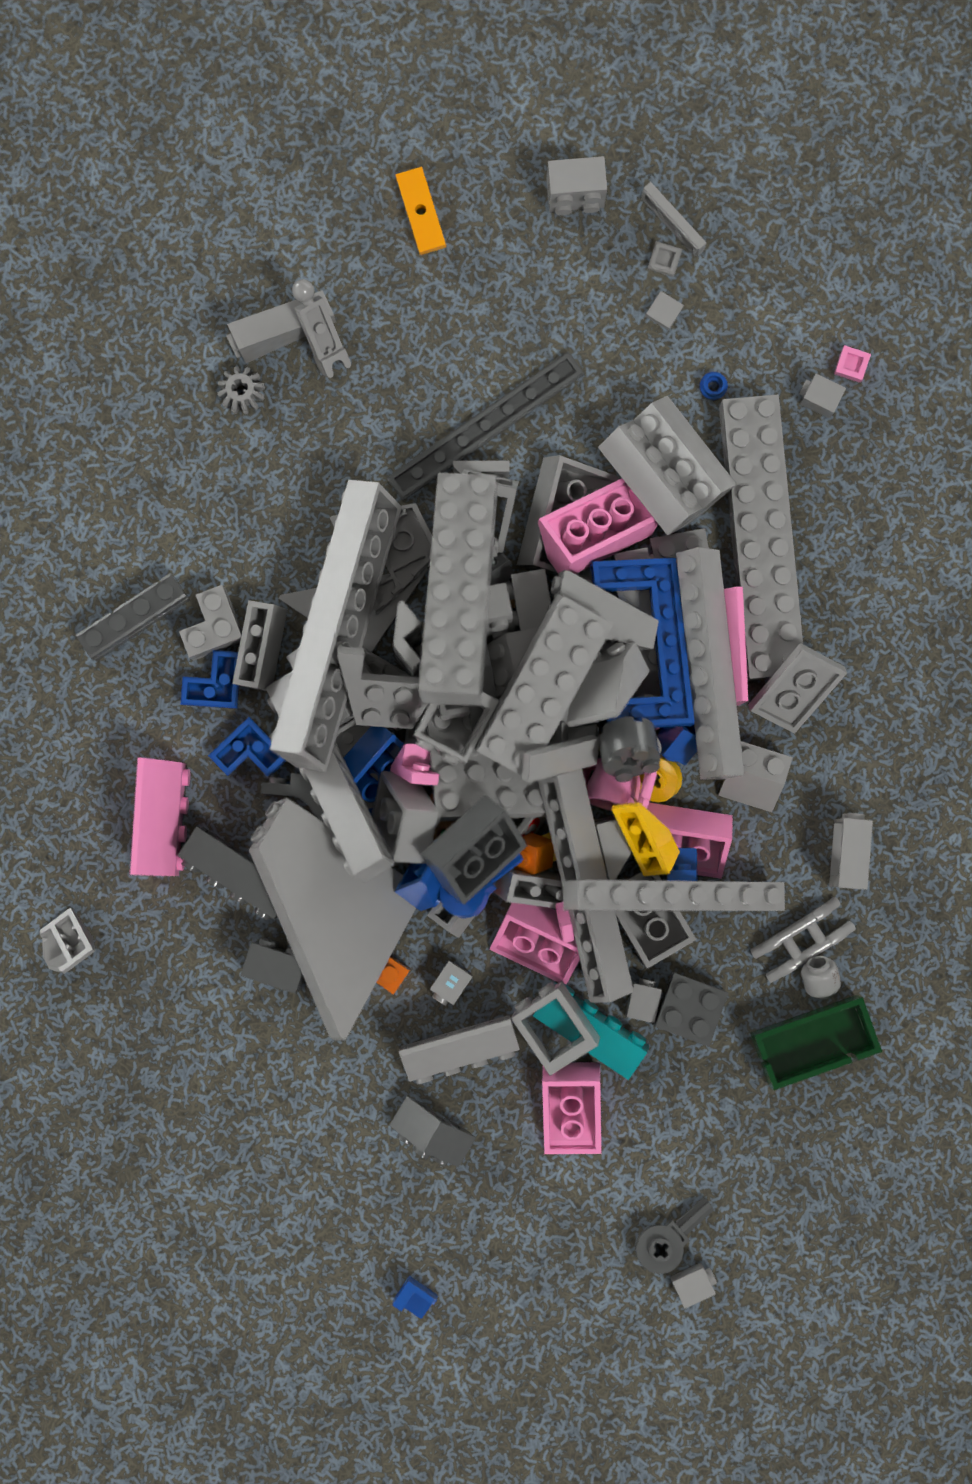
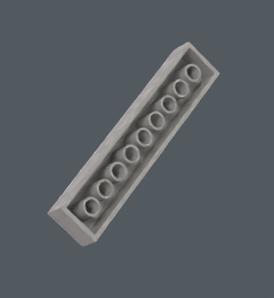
(761, 531)
(336, 618)

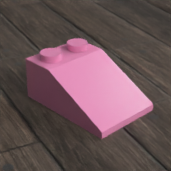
(572, 1109)

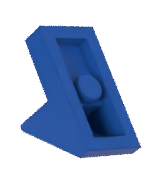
(685, 866)

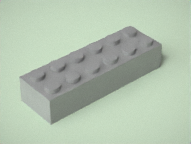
(543, 683)

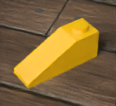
(648, 838)

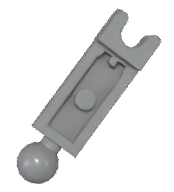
(319, 328)

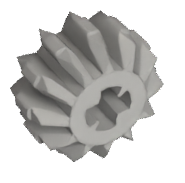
(232, 398)

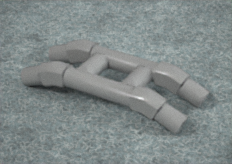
(821, 942)

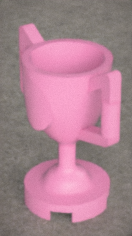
(606, 791)

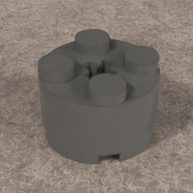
(629, 748)

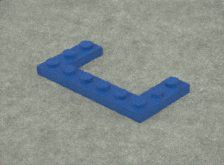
(662, 581)

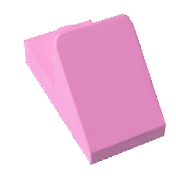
(414, 766)

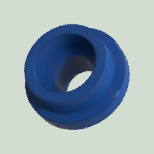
(713, 377)

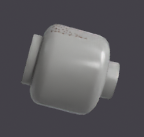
(821, 977)

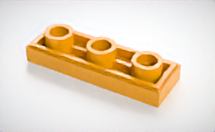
(417, 196)

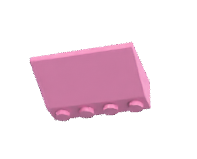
(159, 817)

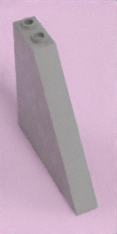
(332, 921)

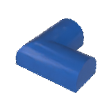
(218, 689)
(246, 742)

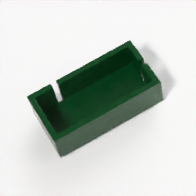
(816, 1042)

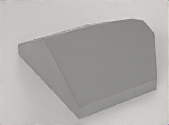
(66, 942)

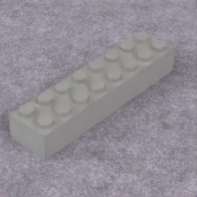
(458, 589)

